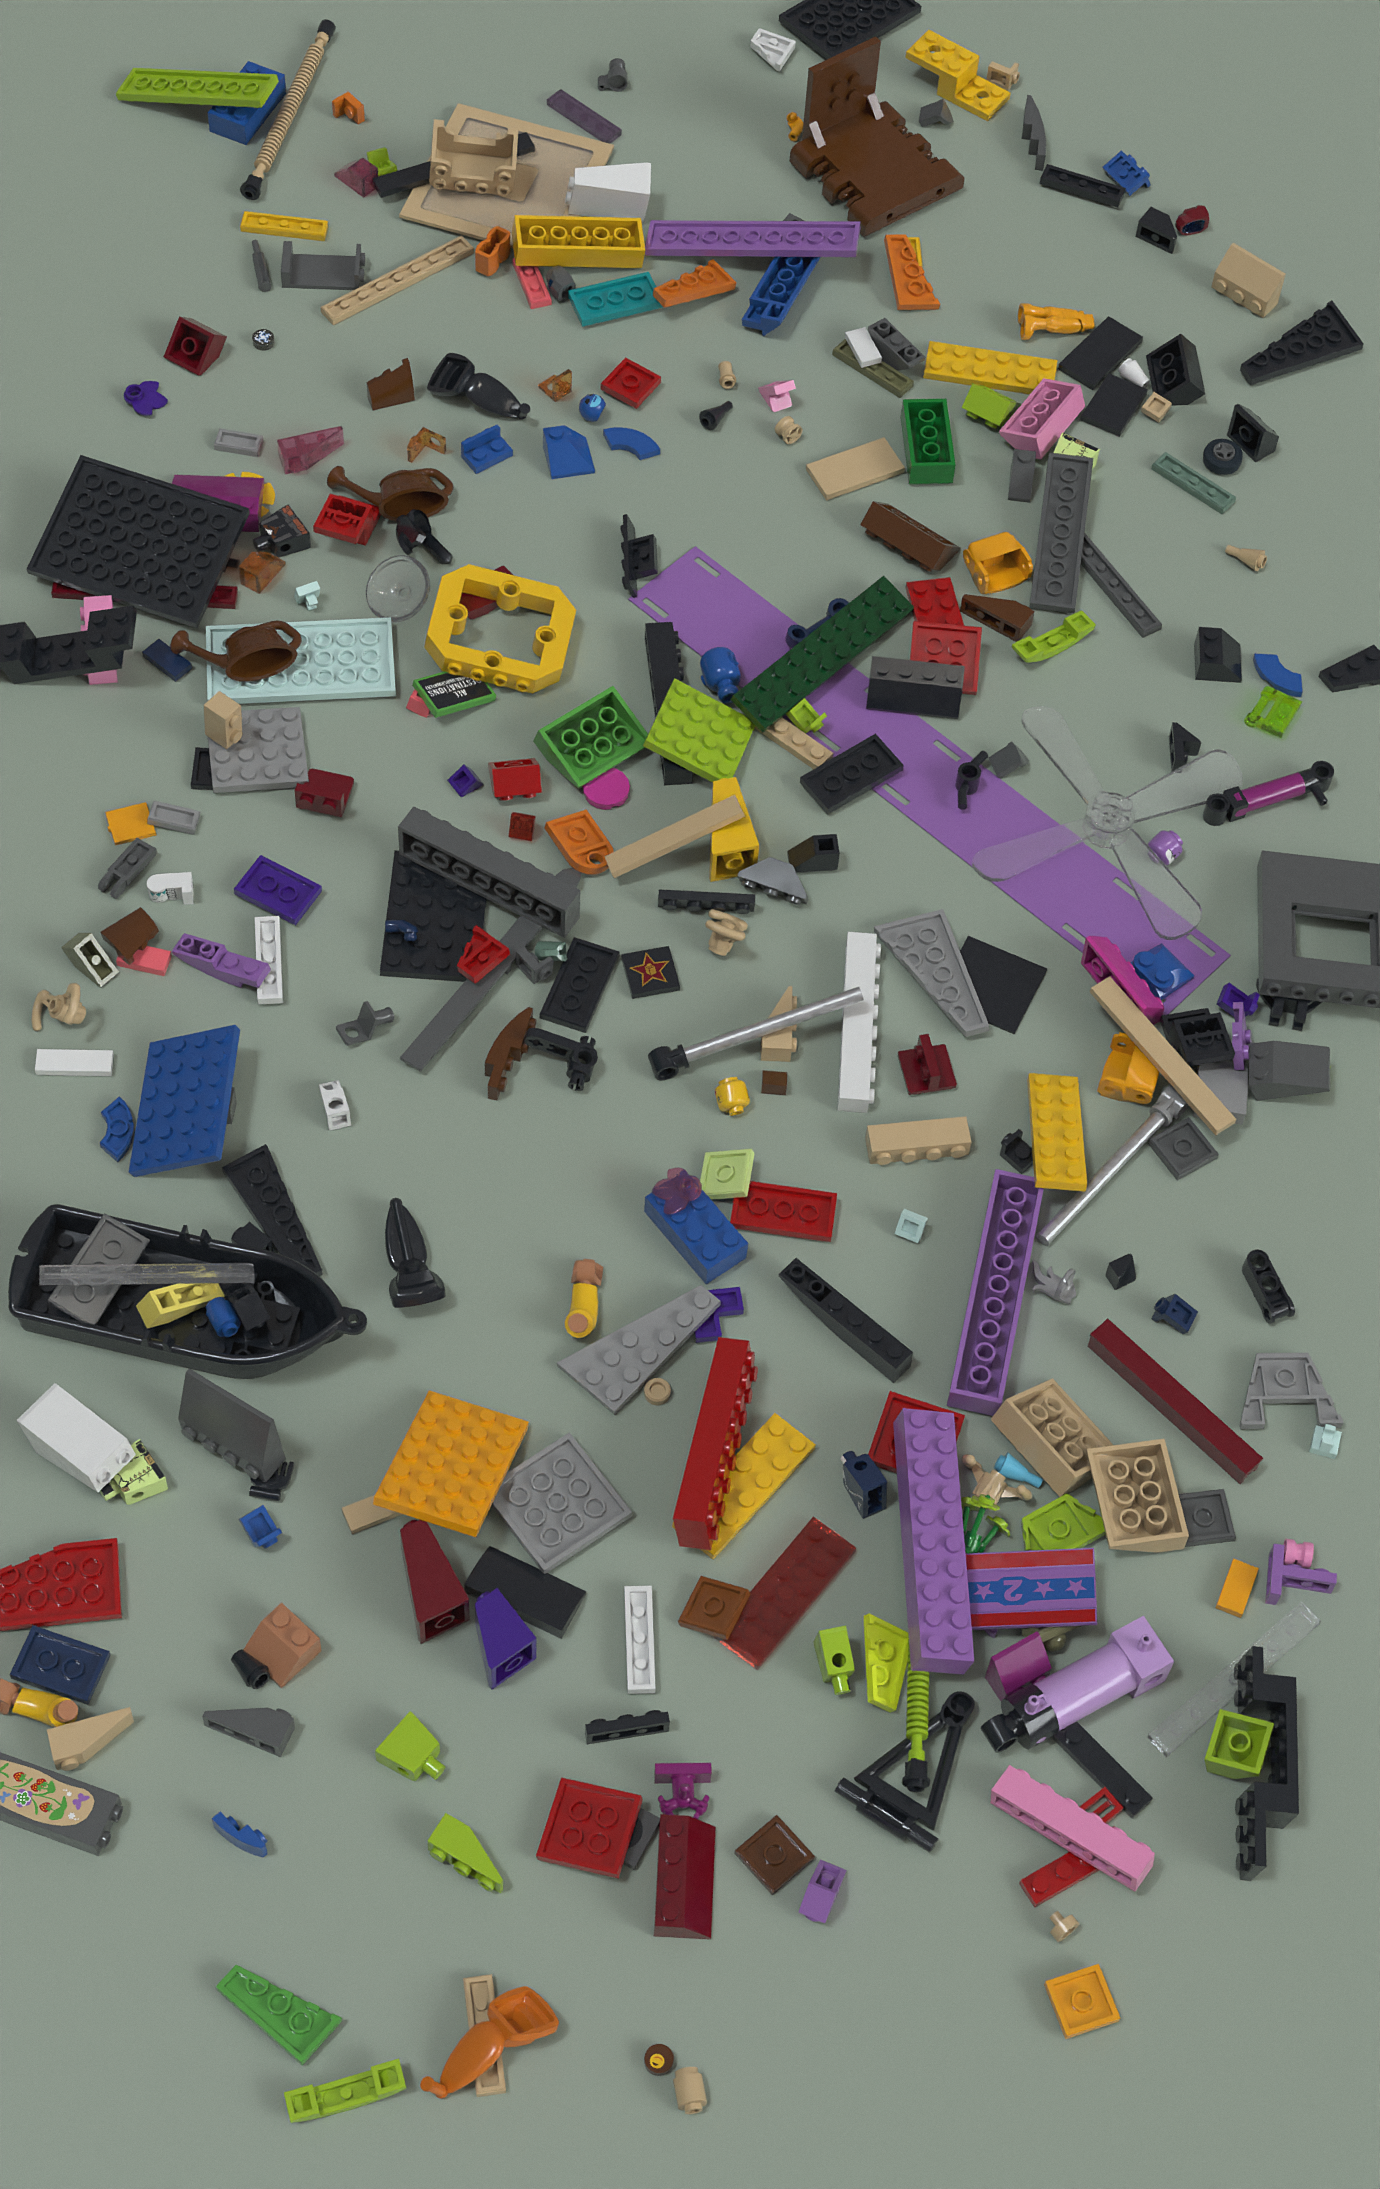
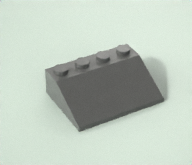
(229, 1427)

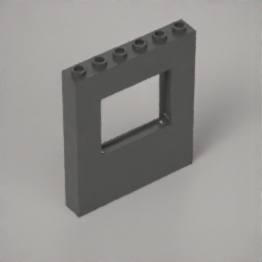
(1323, 890)

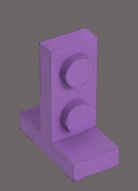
(1294, 1577)

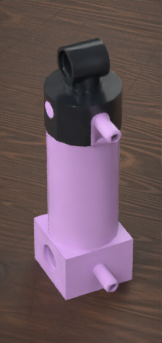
(1127, 1664)

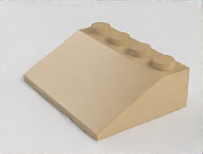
(1051, 1434)
(1138, 1496)

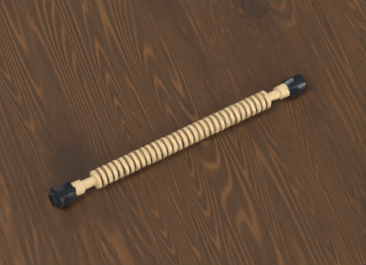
(251, 187)

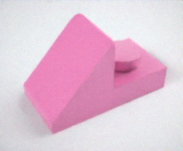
(777, 394)

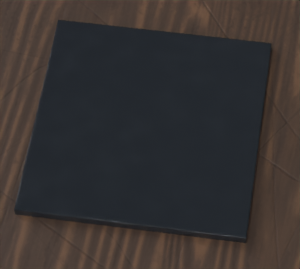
(1001, 982)

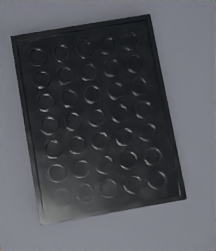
(138, 541)

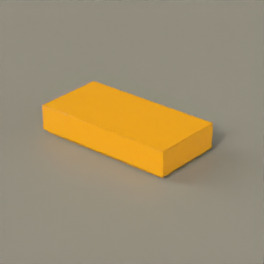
(1237, 1588)

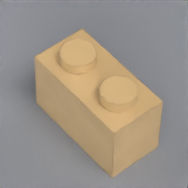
(223, 720)

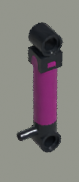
(1236, 802)

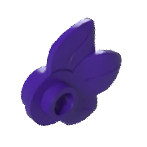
(145, 397)

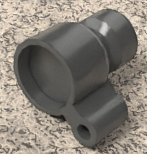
(616, 78)

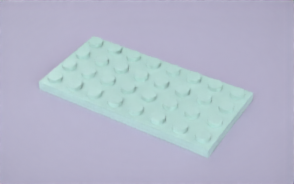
(332, 663)

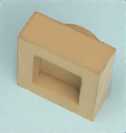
(1156, 407)

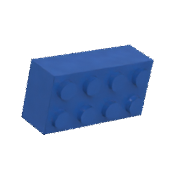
(243, 122)
(700, 1235)

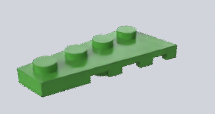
(285, 2018)

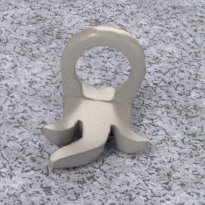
(1054, 1286)

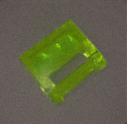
(1279, 715)

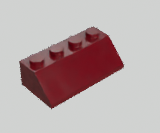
(684, 1878)

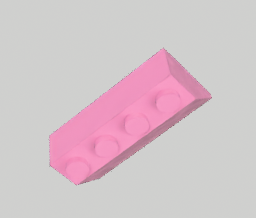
(1043, 416)

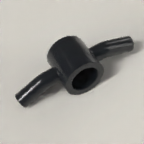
(969, 778)

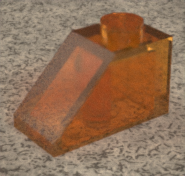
(259, 570)

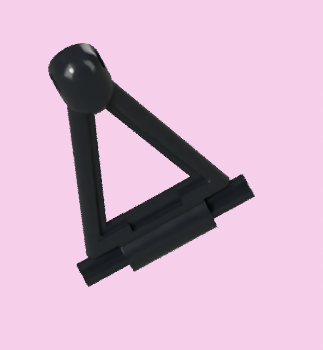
(891, 1807)

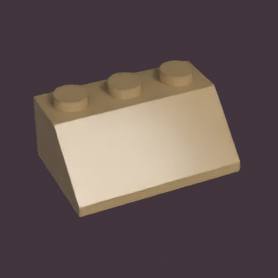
(1248, 280)

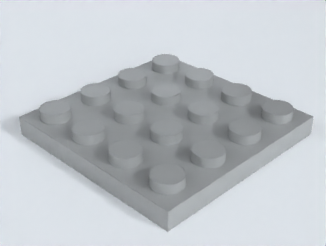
(265, 756)
(558, 1503)

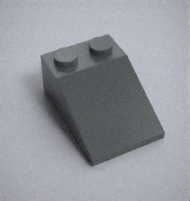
(1288, 1069)

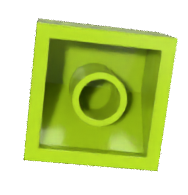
(989, 405)
(1238, 1745)

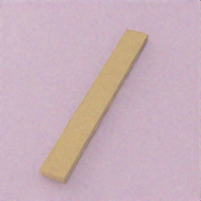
(397, 280)
(1163, 1056)

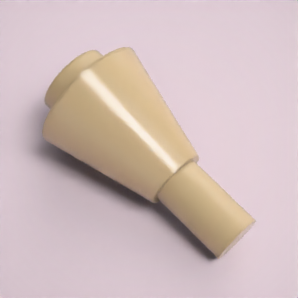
(1252, 557)

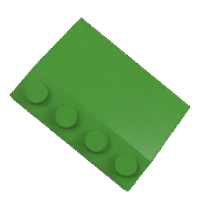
(592, 738)

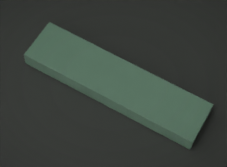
(1193, 483)

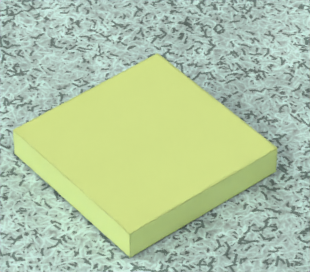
(727, 1173)

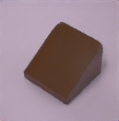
(774, 1082)

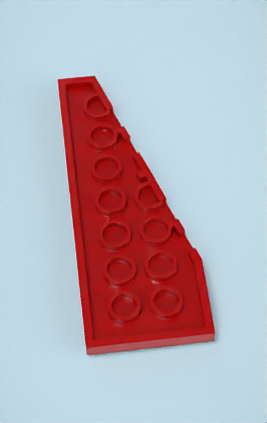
(62, 1586)

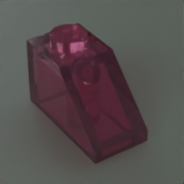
(358, 176)

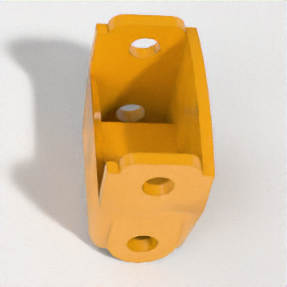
(997, 563)
(1128, 1073)

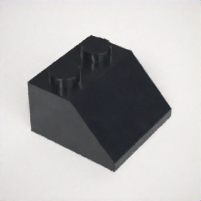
(1251, 433)
(1217, 656)

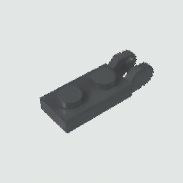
(127, 867)

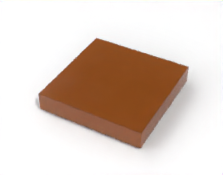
(714, 1607)

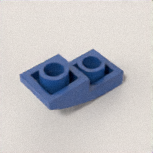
(245, 1839)

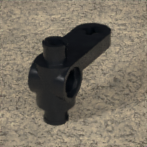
(569, 1050)

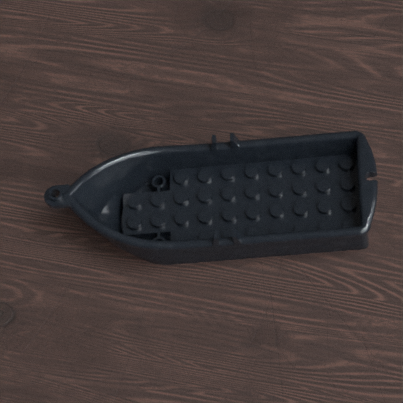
(298, 1301)

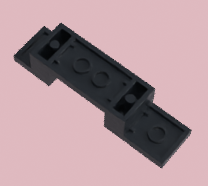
(68, 654)
(1277, 1801)

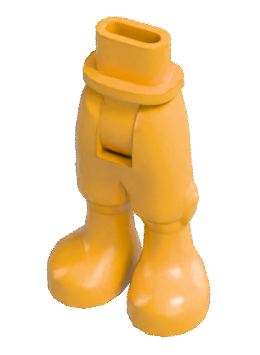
(1052, 319)

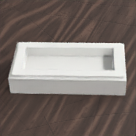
(863, 347)

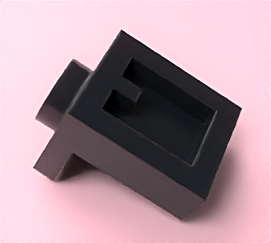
(1016, 1151)

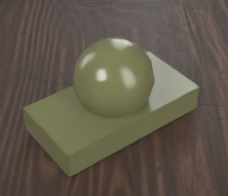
(1052, 1637)

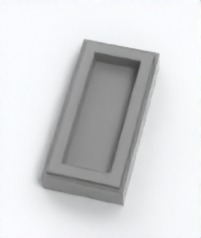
(238, 442)
(173, 817)

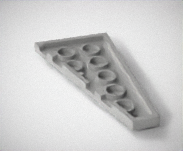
(933, 958)
(627, 1358)

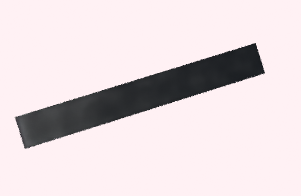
(419, 174)

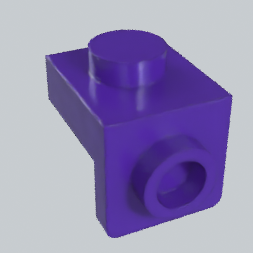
(1232, 994)

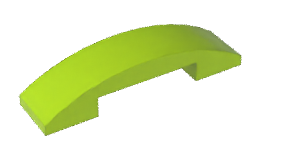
(1056, 640)
(345, 2093)

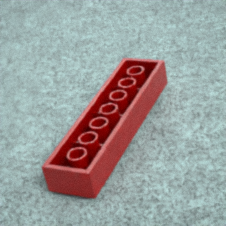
(714, 1444)

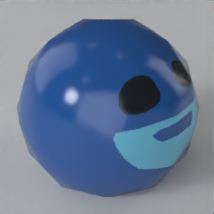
(591, 407)

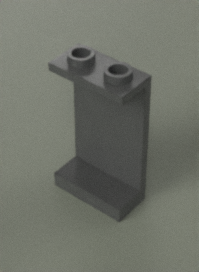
(321, 271)

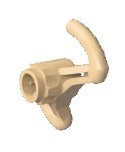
(724, 932)
(61, 1007)
(993, 1482)

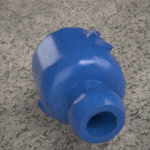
(721, 672)

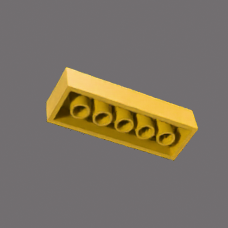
(578, 241)

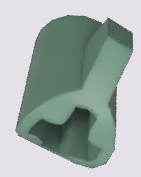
(556, 950)

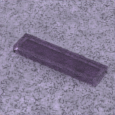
(584, 117)

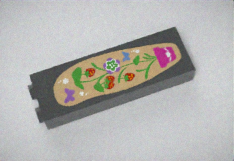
(56, 1805)

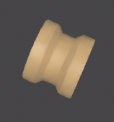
(788, 430)

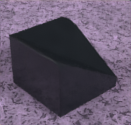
(1121, 1271)

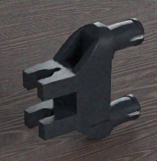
(1298, 1007)

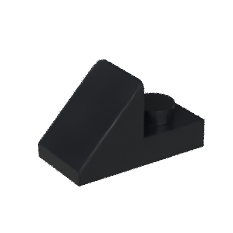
(1181, 745)

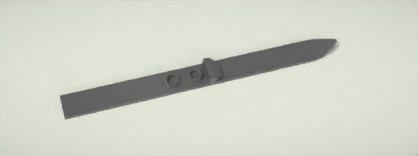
(470, 994)

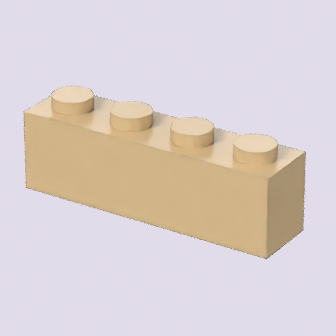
(918, 1140)

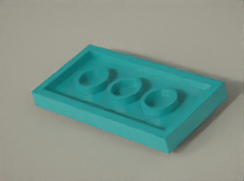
(614, 299)

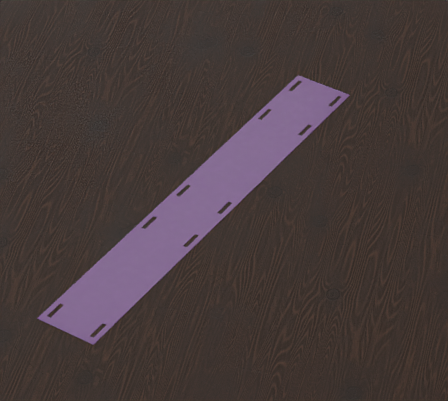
(1062, 890)

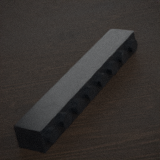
(663, 668)

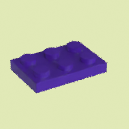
(277, 890)

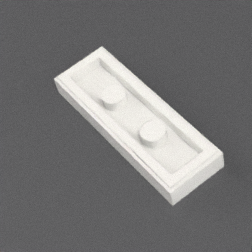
(74, 1062)

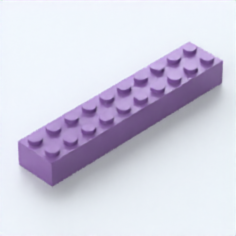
(996, 1294)
(933, 1542)

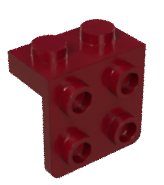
(324, 792)

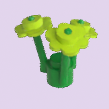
(971, 1539)

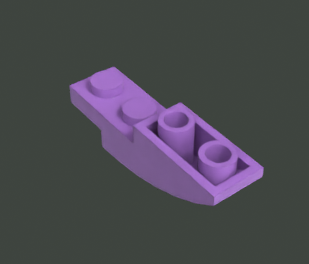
(217, 962)

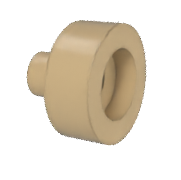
(1063, 1926)

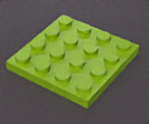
(699, 733)

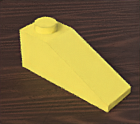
(176, 1301)

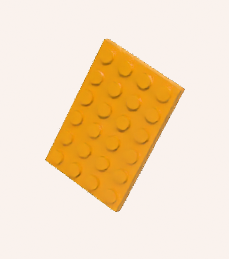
(451, 1463)

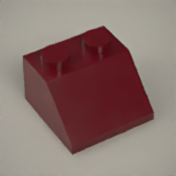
(194, 345)

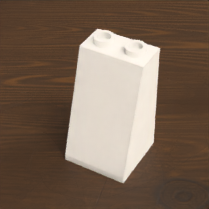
(610, 191)
(75, 1438)

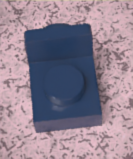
(1175, 1312)

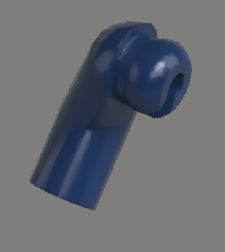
(402, 926)

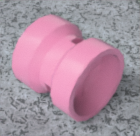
(1298, 1553)

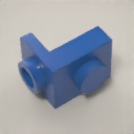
(260, 1527)

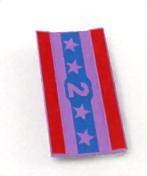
(1032, 1588)

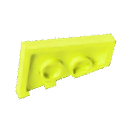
(885, 1661)

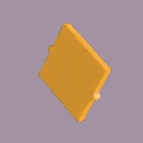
(129, 823)

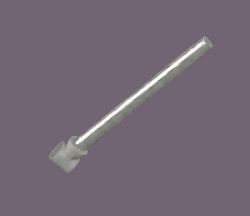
(1168, 1105)

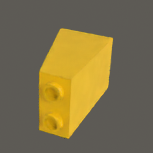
(735, 844)

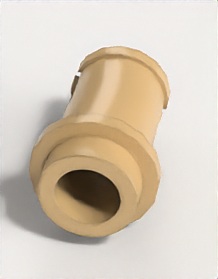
(727, 378)

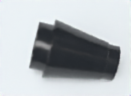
(252, 1671)

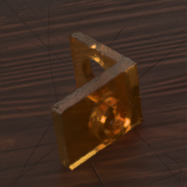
(560, 385)
(423, 439)

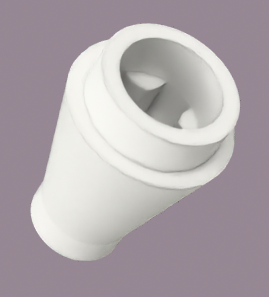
(1133, 373)

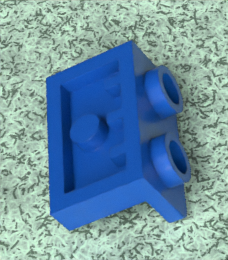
(1126, 172)
(485, 449)

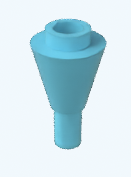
(1013, 1469)

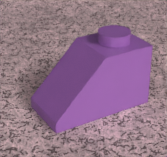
(822, 1891)

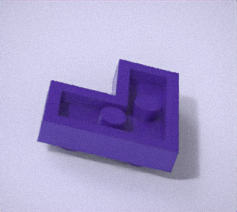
(730, 1305)

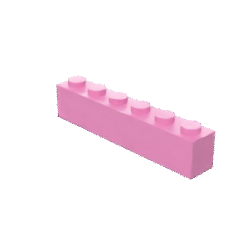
(1072, 1827)

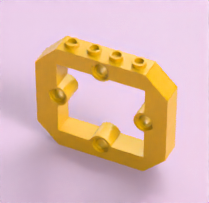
(509, 591)

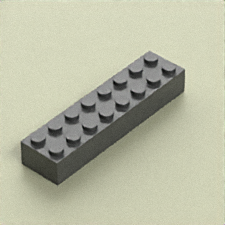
(489, 871)

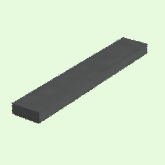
(1118, 590)

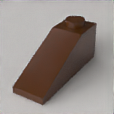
(1001, 615)

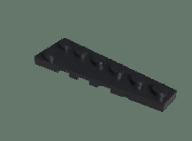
(266, 1198)

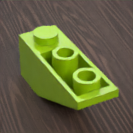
(458, 1845)

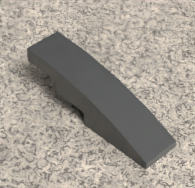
(1034, 131)

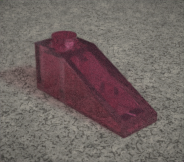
(307, 449)

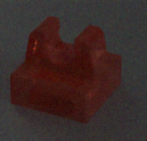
(522, 826)

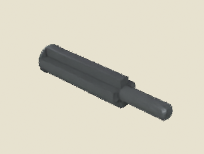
(260, 268)

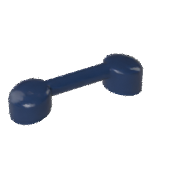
(797, 633)

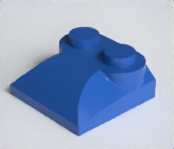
(1161, 971)

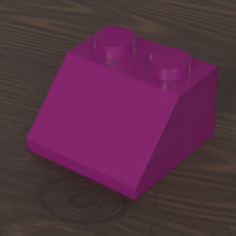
(1018, 1666)

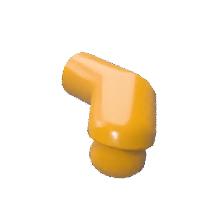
(796, 126)

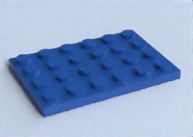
(185, 1101)

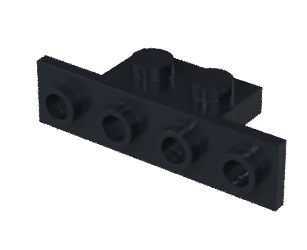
(639, 556)

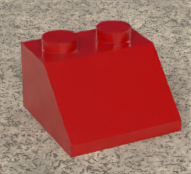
(515, 778)

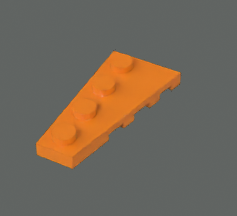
(907, 277)
(699, 284)

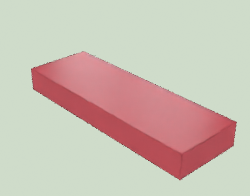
(533, 285)

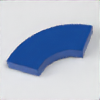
(631, 441)
(1274, 672)
(119, 1129)

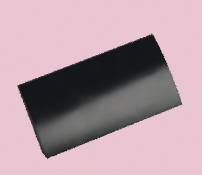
(532, 1594)

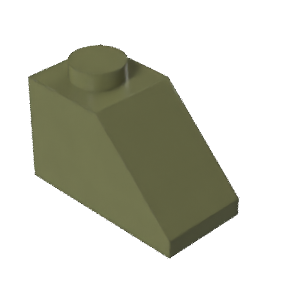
(90, 958)

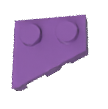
(1240, 1037)

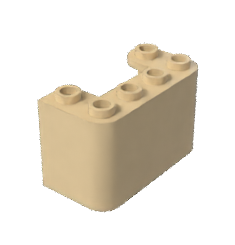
(473, 162)

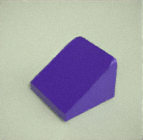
(465, 781)

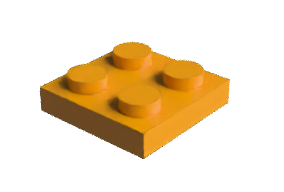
(1082, 2001)

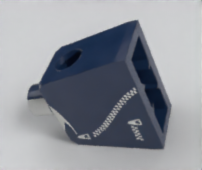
(864, 1483)

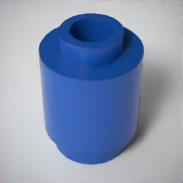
(222, 1317)

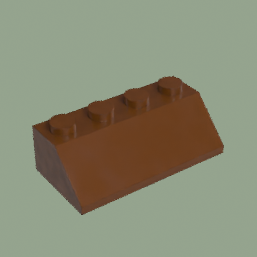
(909, 536)

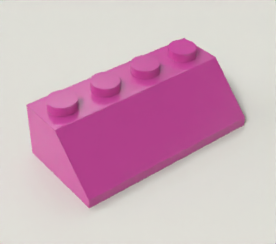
(1105, 960)

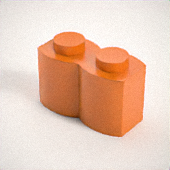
(492, 251)

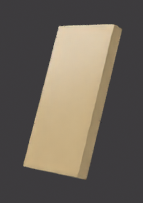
(855, 468)

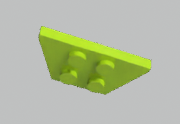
(1061, 1525)

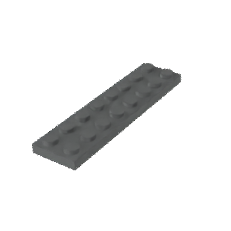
(1061, 533)

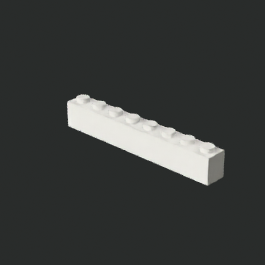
(857, 1024)

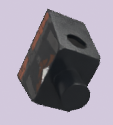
(282, 533)

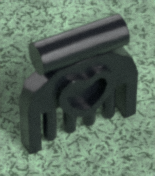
(272, 1488)

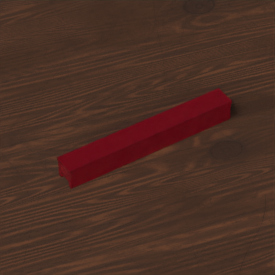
(1174, 1401)

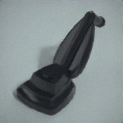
(457, 378)
(408, 1257)

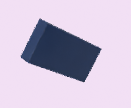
(169, 663)

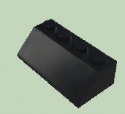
(915, 687)

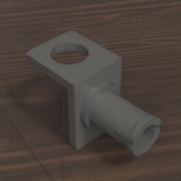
(365, 1023)

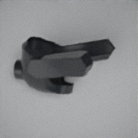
(415, 530)

